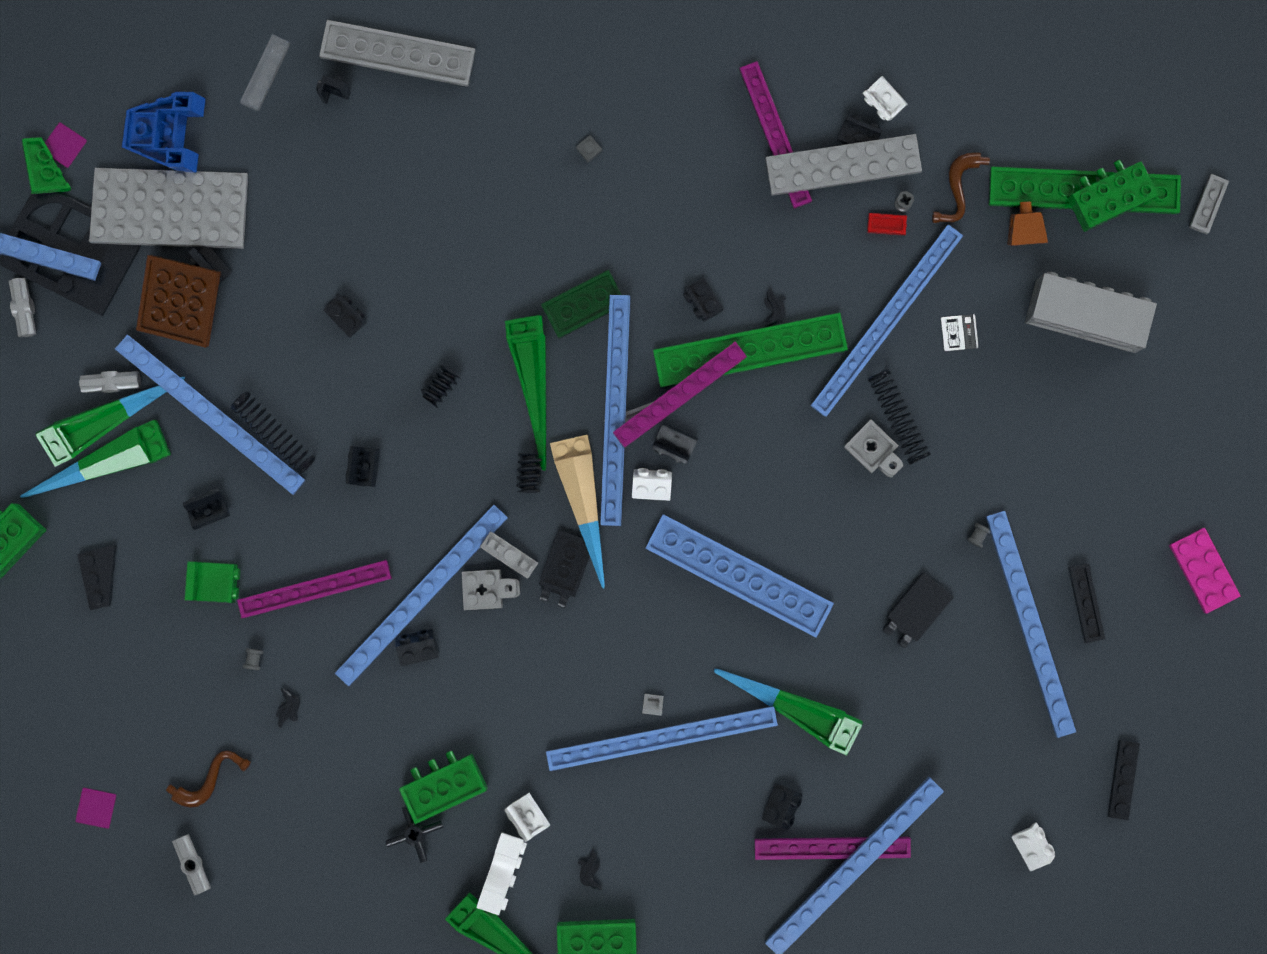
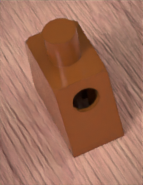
(1026, 227)

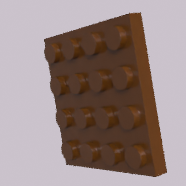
(178, 301)

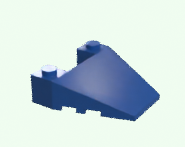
(160, 129)

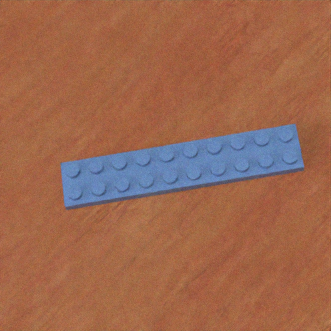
(739, 576)

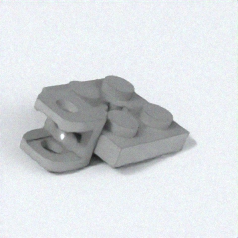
(881, 456)
(496, 589)

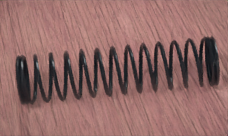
(883, 374)
(241, 400)

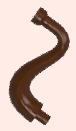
(959, 165)
(199, 797)

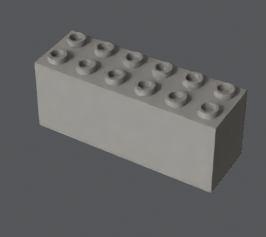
(1091, 312)

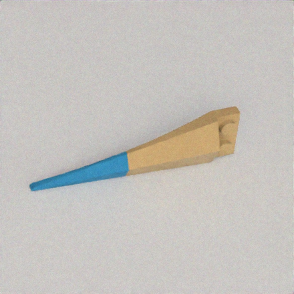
(576, 472)

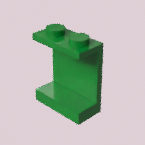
(212, 582)

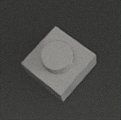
(653, 704)

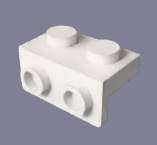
(884, 99)
(652, 484)
(527, 817)
(1034, 847)

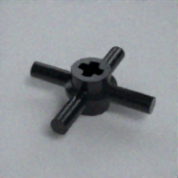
(406, 837)

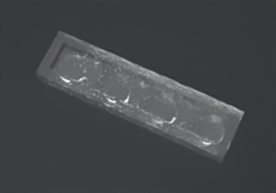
(265, 72)

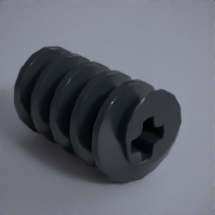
(439, 385)
(528, 473)

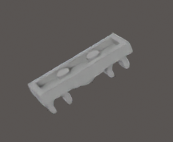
(508, 554)

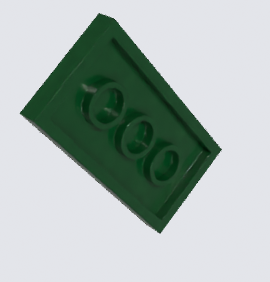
(581, 304)

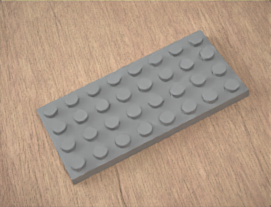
(168, 208)

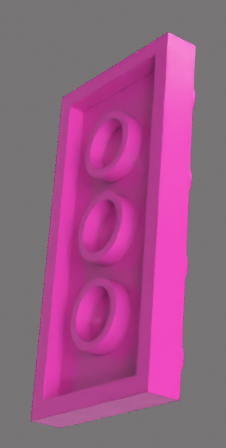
(1204, 570)

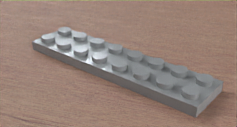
(397, 53)
(843, 164)

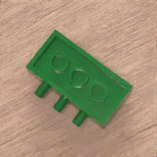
(1112, 195)
(17, 535)
(442, 787)
(597, 937)

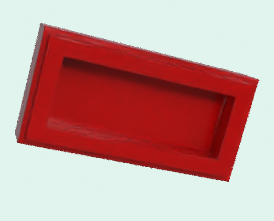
(887, 224)

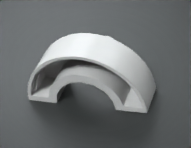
(501, 874)

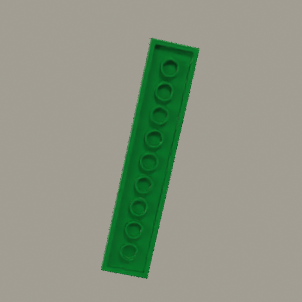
(1052, 187)
(761, 346)

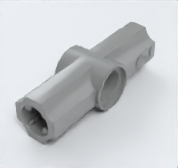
(22, 307)
(110, 381)
(197, 876)

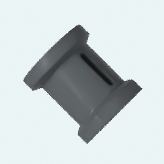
(907, 197)
(978, 535)
(252, 659)

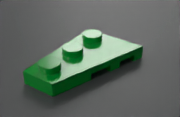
(41, 169)

